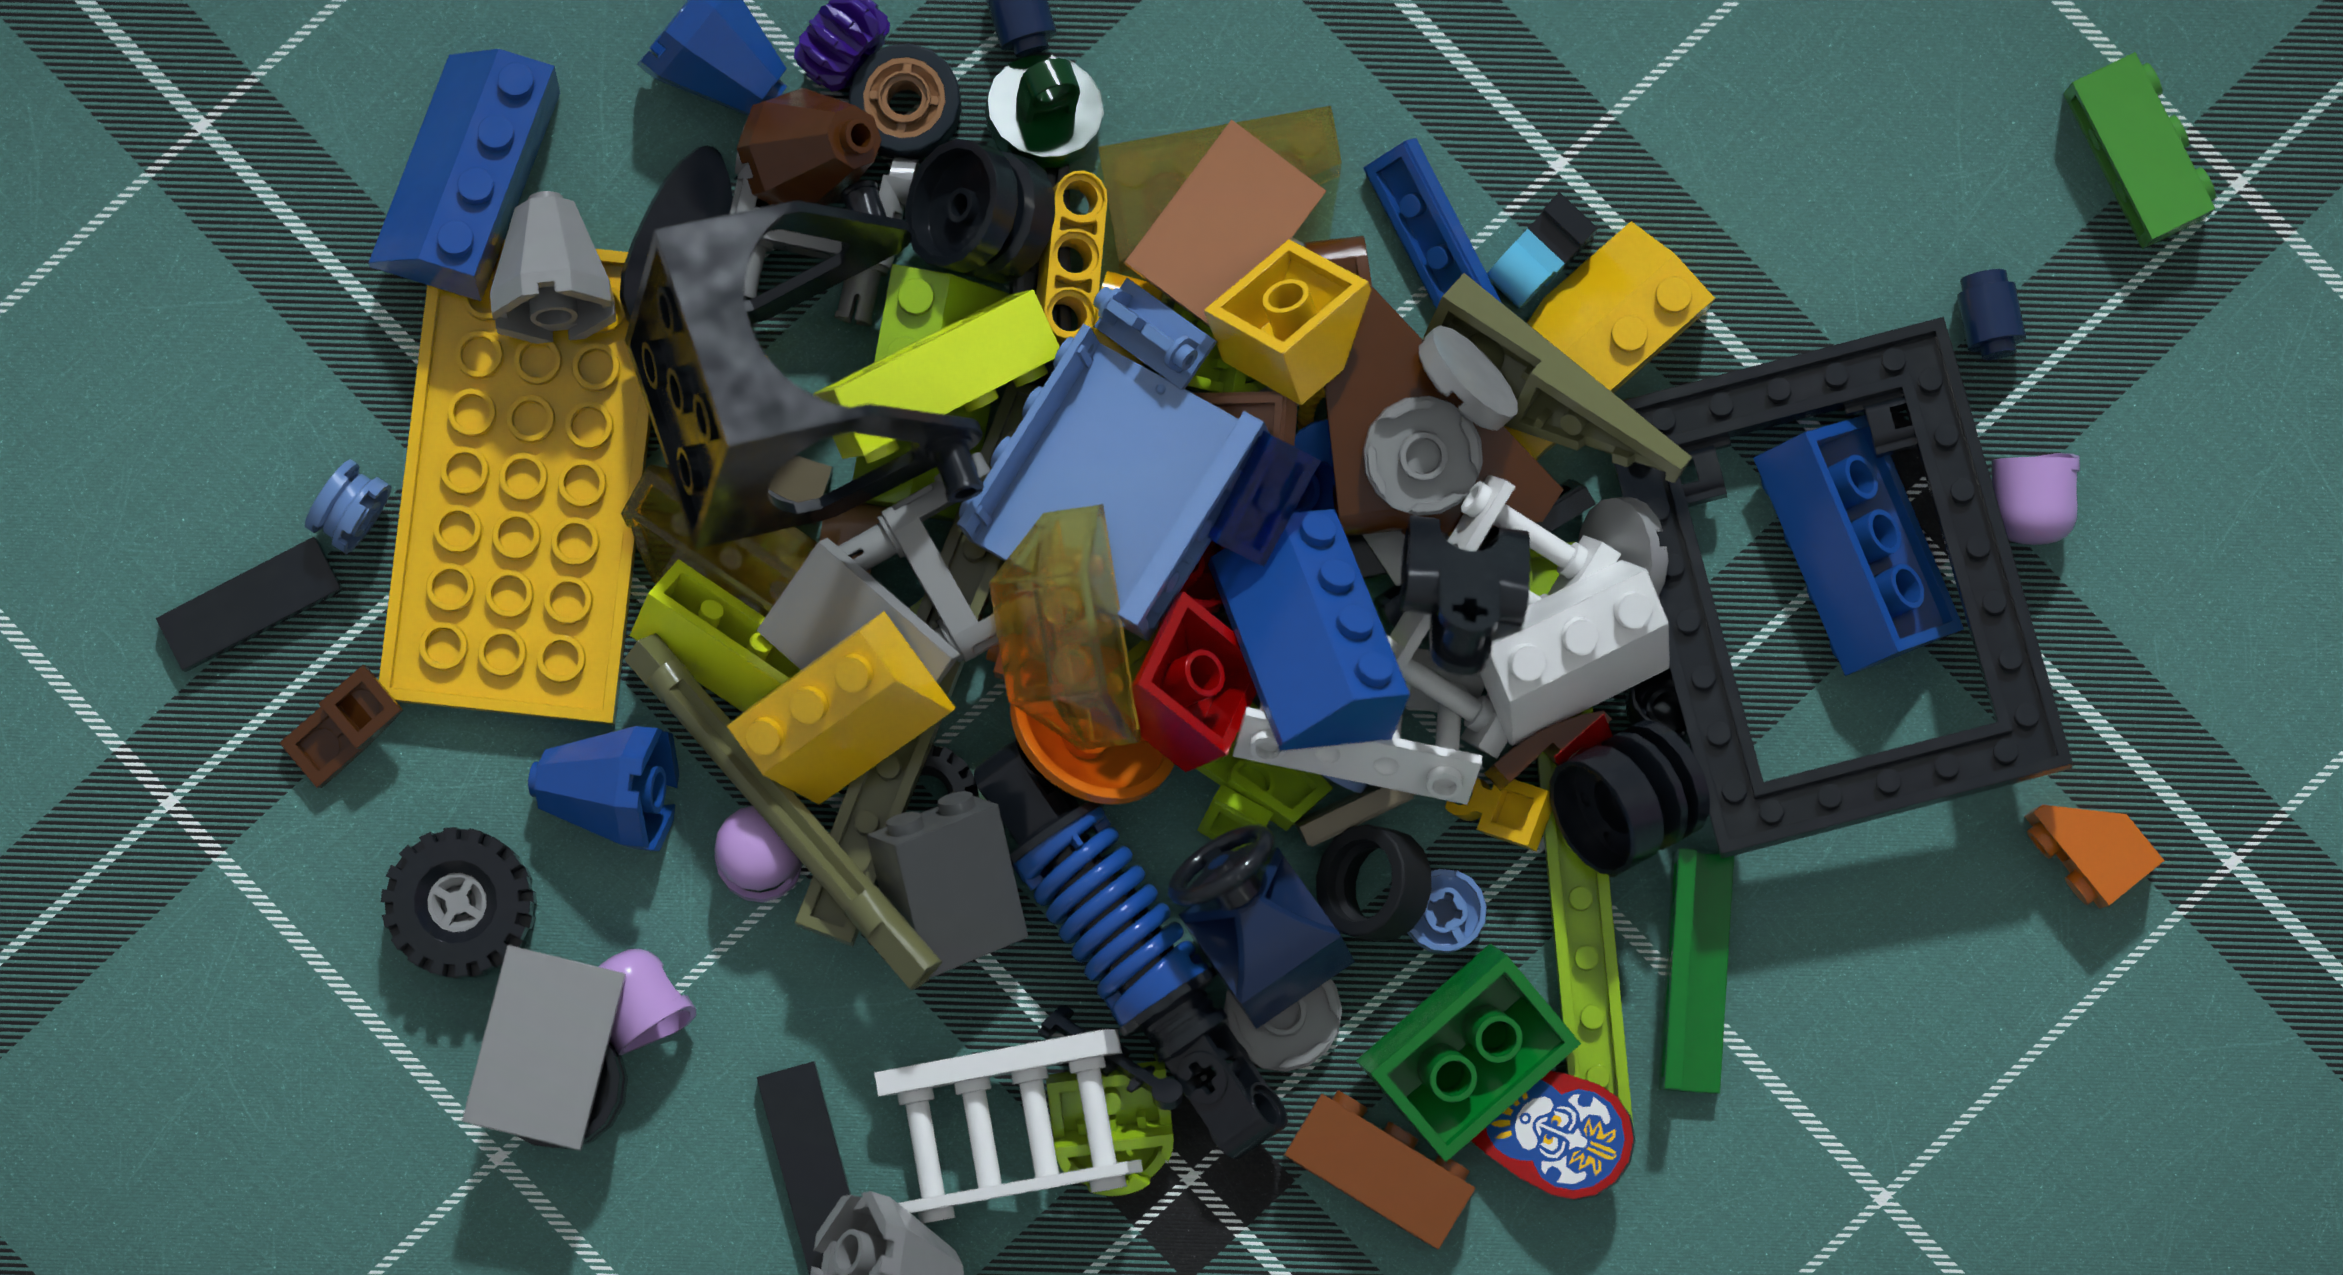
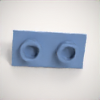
(1152, 332)

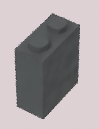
(951, 877)

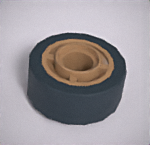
(915, 70)

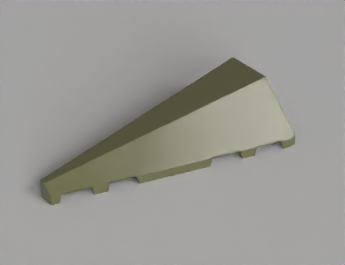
(1551, 390)

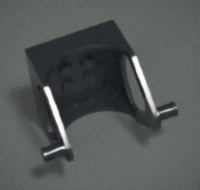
(725, 407)

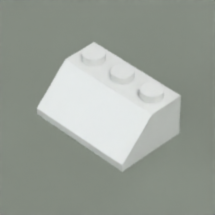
(1577, 650)

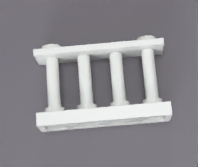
(1481, 510)
(1391, 764)
(1028, 1069)

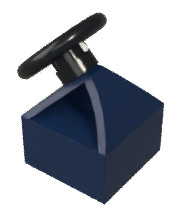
(1257, 922)

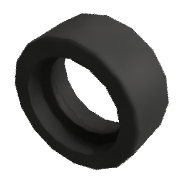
(1407, 894)

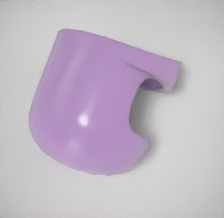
(2037, 496)
(754, 857)
(648, 1003)

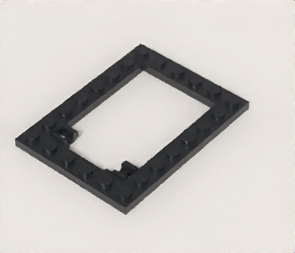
(1878, 376)

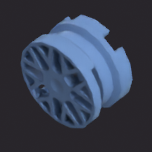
(348, 506)
(1452, 913)

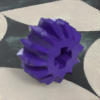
(841, 41)

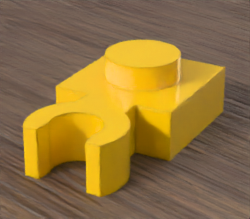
(1512, 815)

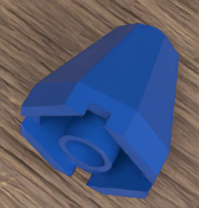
(717, 55)
(611, 785)

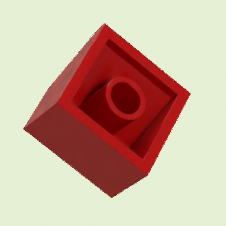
(1192, 687)

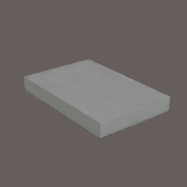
(833, 600)
(544, 1048)

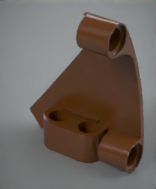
(1382, 371)

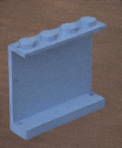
(1122, 441)

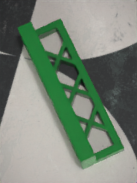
(1696, 972)

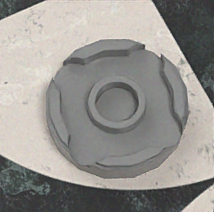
(1463, 368)
(1422, 455)
(1632, 531)
(1292, 1037)

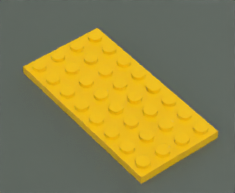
(512, 516)

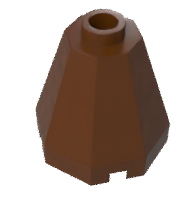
(806, 147)

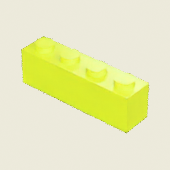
(950, 368)
(713, 636)

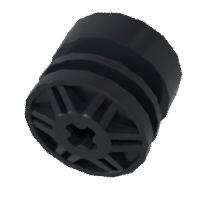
(1629, 797)

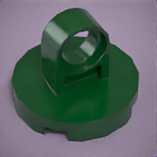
(1044, 110)

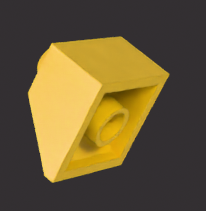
(1290, 321)

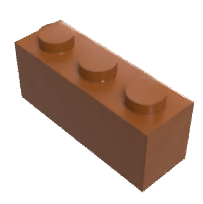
(1381, 1168)

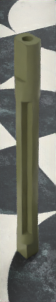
(785, 814)

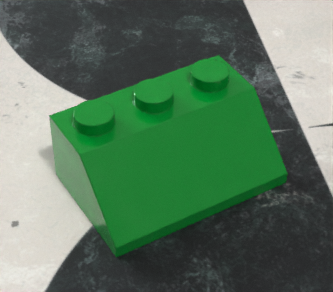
(1468, 1051)

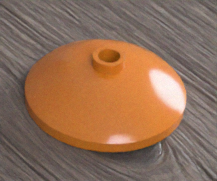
(1096, 775)

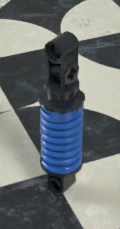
(1140, 971)

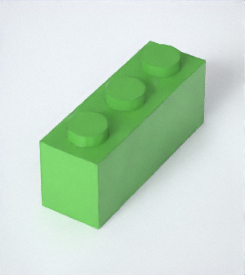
(2141, 149)

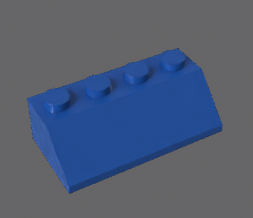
(467, 171)
(1857, 544)
(1313, 637)

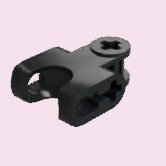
(1464, 591)

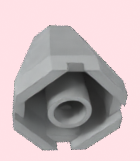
(550, 274)
(880, 1239)

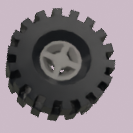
(433, 887)

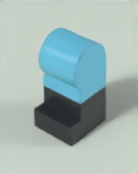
(1542, 251)

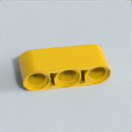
(1084, 235)

